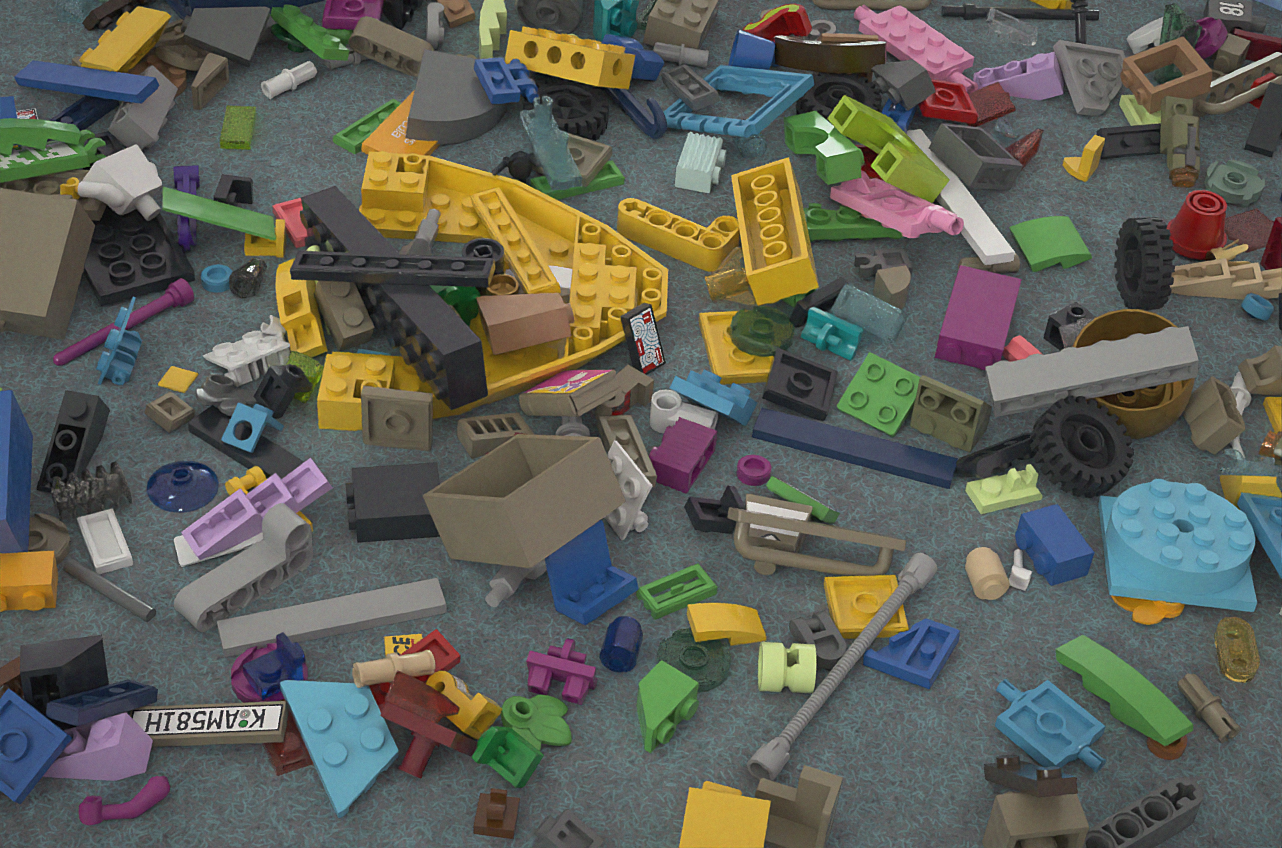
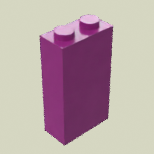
(977, 318)

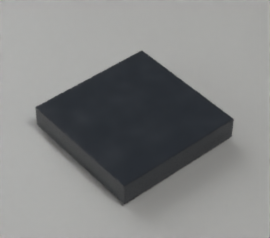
(800, 385)

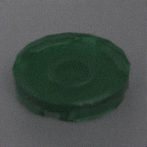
(761, 330)
(707, 672)

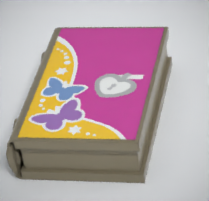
(570, 393)

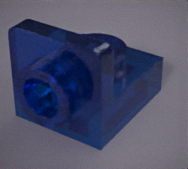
(276, 666)

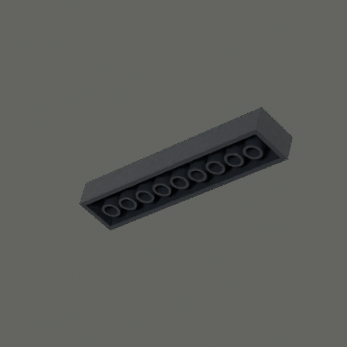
(409, 315)

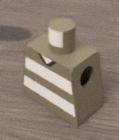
(773, 537)

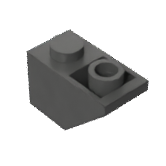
(903, 82)

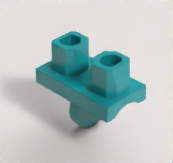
(832, 333)

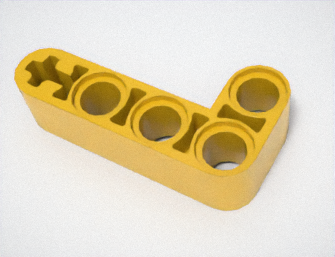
(678, 236)

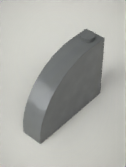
(450, 101)

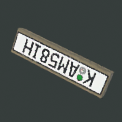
(213, 723)

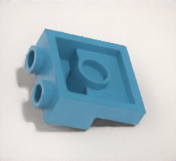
(708, 392)

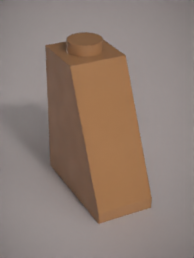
(523, 320)

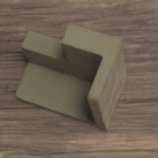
(803, 814)

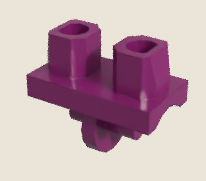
(564, 666)

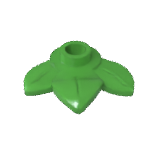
(540, 719)

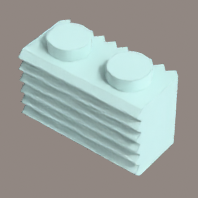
(700, 163)

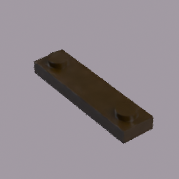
(1030, 778)

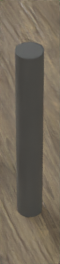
(109, 590)

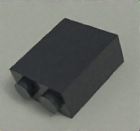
(391, 502)

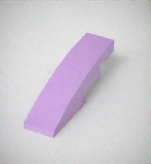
(242, 515)

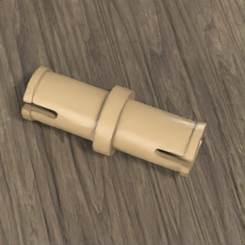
(385, 669)

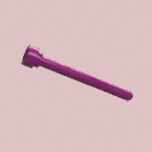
(177, 294)

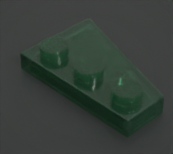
(1176, 25)

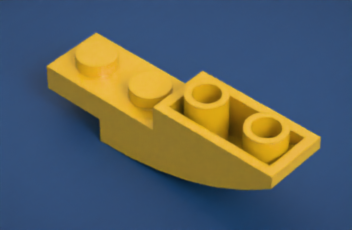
(299, 312)

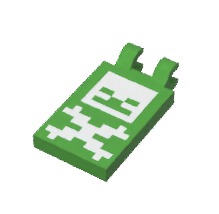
(56, 157)

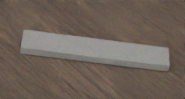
(333, 616)

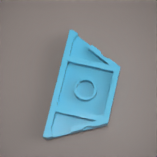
(342, 736)

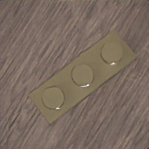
(624, 431)

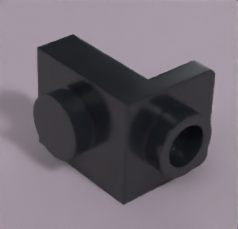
(712, 514)

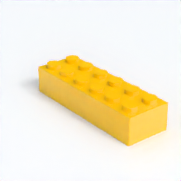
(774, 232)

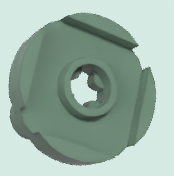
(1234, 182)

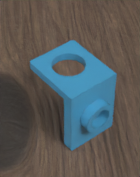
(258, 417)

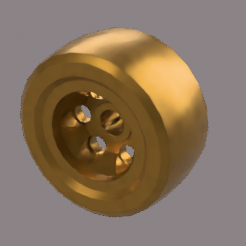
(1148, 409)

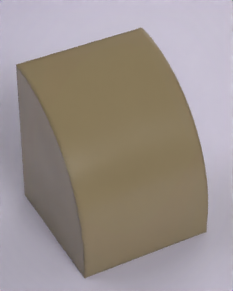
(893, 285)

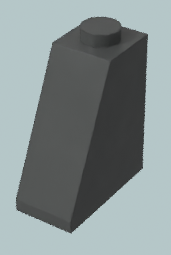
(227, 31)

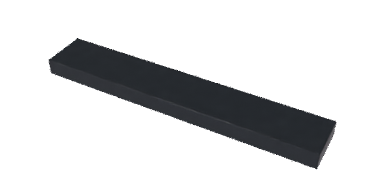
(393, 269)

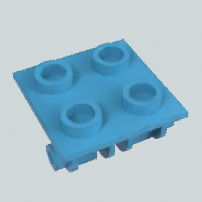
(123, 350)

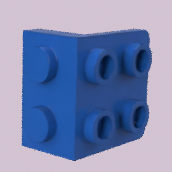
(584, 578)

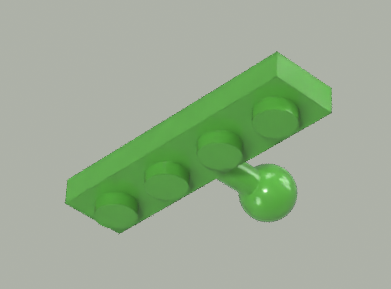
(324, 42)

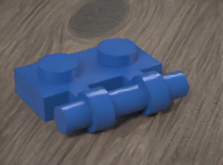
(505, 81)

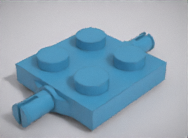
(1050, 726)

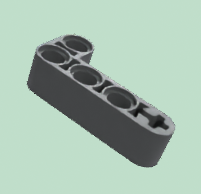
(1150, 818)

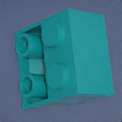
(614, 18)

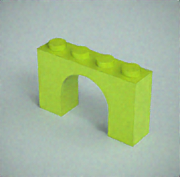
(899, 158)

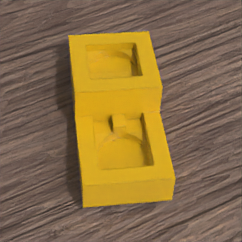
(725, 620)

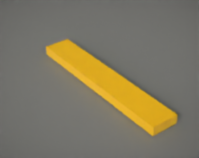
(519, 249)

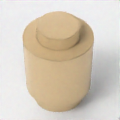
(986, 573)

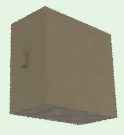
(40, 261)
(525, 499)

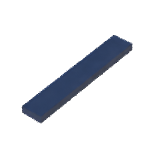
(855, 448)

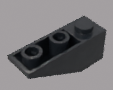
(74, 437)

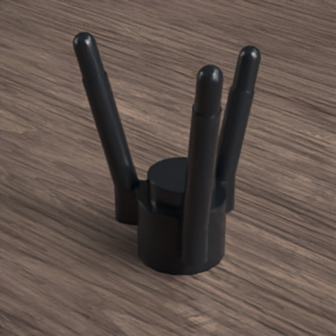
(518, 165)

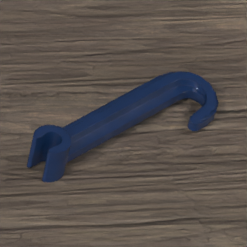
(651, 126)

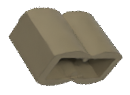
(1213, 416)

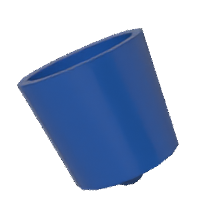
(752, 51)

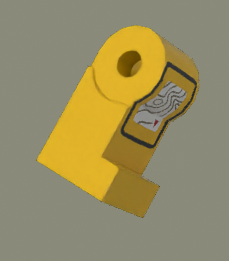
(475, 712)

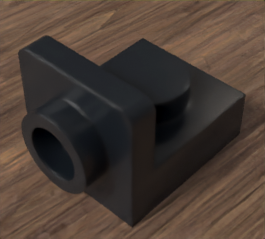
(234, 190)
(280, 386)

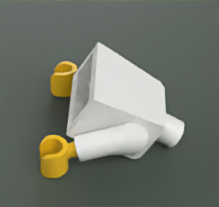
(122, 182)

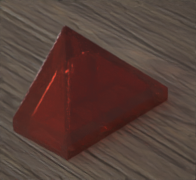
(1026, 147)

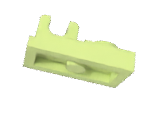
(1004, 490)

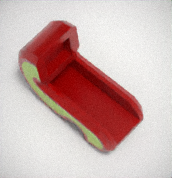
(782, 21)

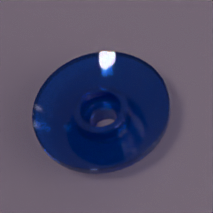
(182, 486)

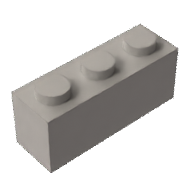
(141, 122)

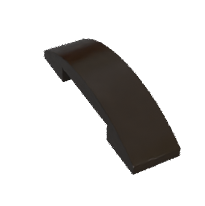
(829, 56)

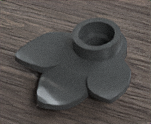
(219, 391)

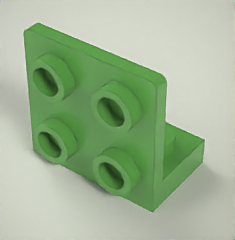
(880, 394)

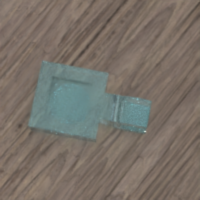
(1259, 467)

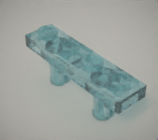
(550, 145)

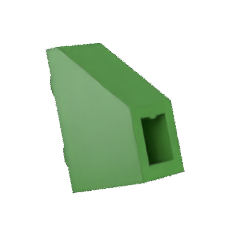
(663, 702)

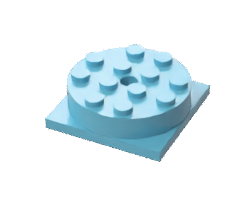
(1178, 546)

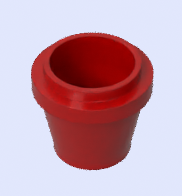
(1199, 225)

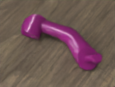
(94, 812)

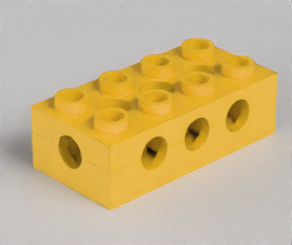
(571, 57)

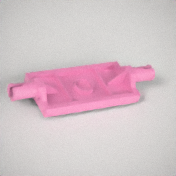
(914, 39)
(895, 207)

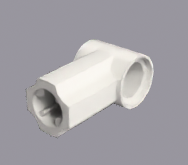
(668, 407)

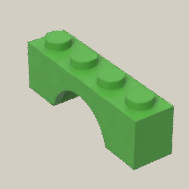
(835, 154)

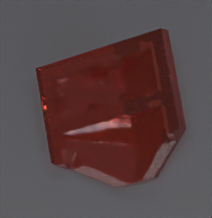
(419, 698)

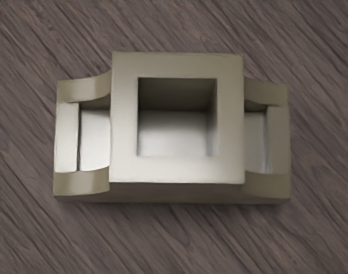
(1264, 373)

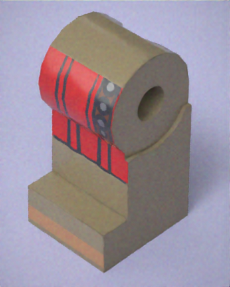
(635, 387)

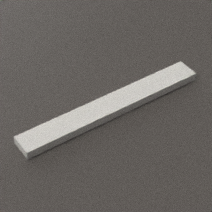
(977, 227)

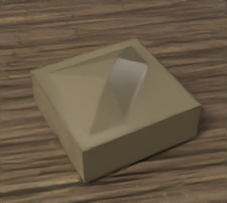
(169, 411)

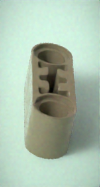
(388, 45)

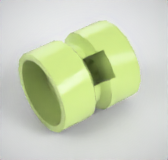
(786, 667)

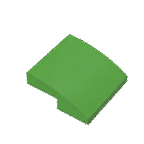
(1050, 242)

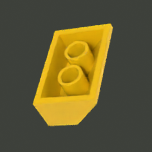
(128, 42)

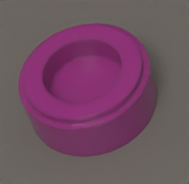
(753, 470)

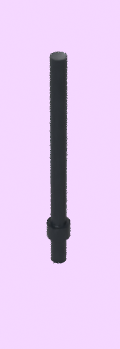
(970, 11)

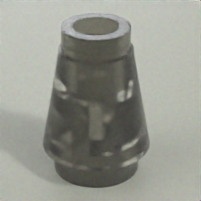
(248, 278)

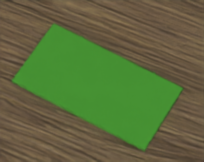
(218, 213)

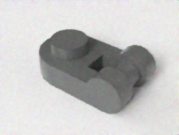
(828, 640)

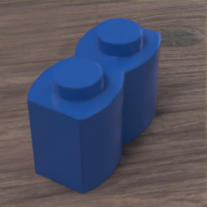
(646, 63)

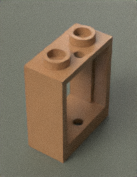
(1179, 51)

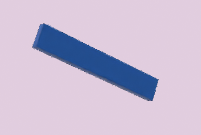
(87, 81)

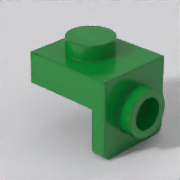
(507, 754)

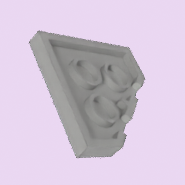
(1090, 75)

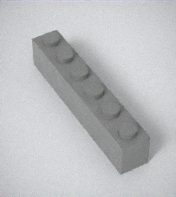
(1092, 370)

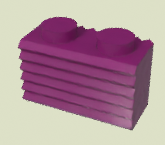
(683, 454)

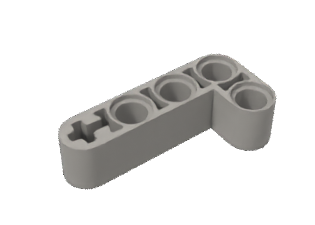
(251, 573)

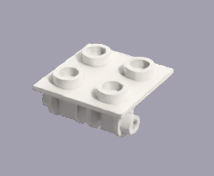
(249, 356)
(635, 491)

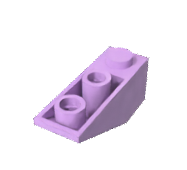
(1029, 78)
(104, 751)

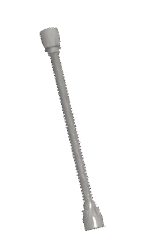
(772, 757)

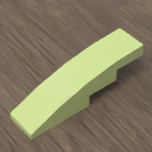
(492, 24)

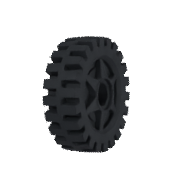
(832, 87)
(575, 107)
(1144, 263)
(1081, 446)

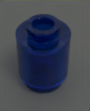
(621, 644)

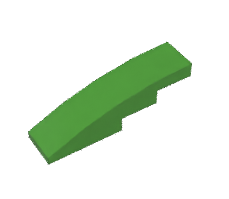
(35, 133)
(1129, 693)

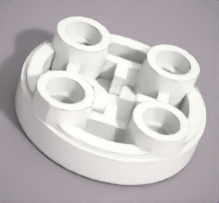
(1145, 35)

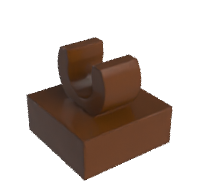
(496, 814)

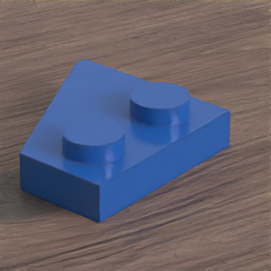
(916, 653)

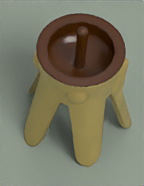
(1229, 254)

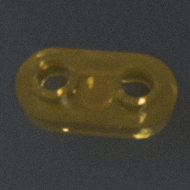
(1236, 657)

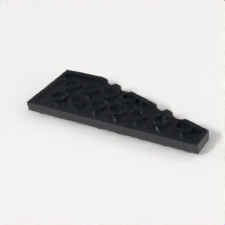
(129, 252)

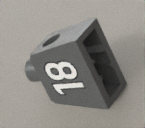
(1235, 15)

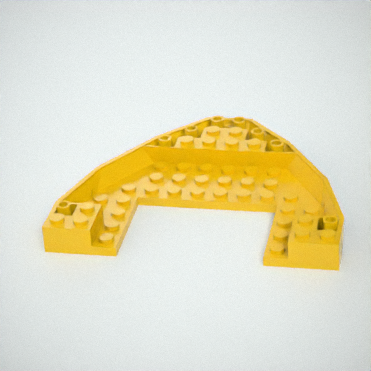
(606, 280)

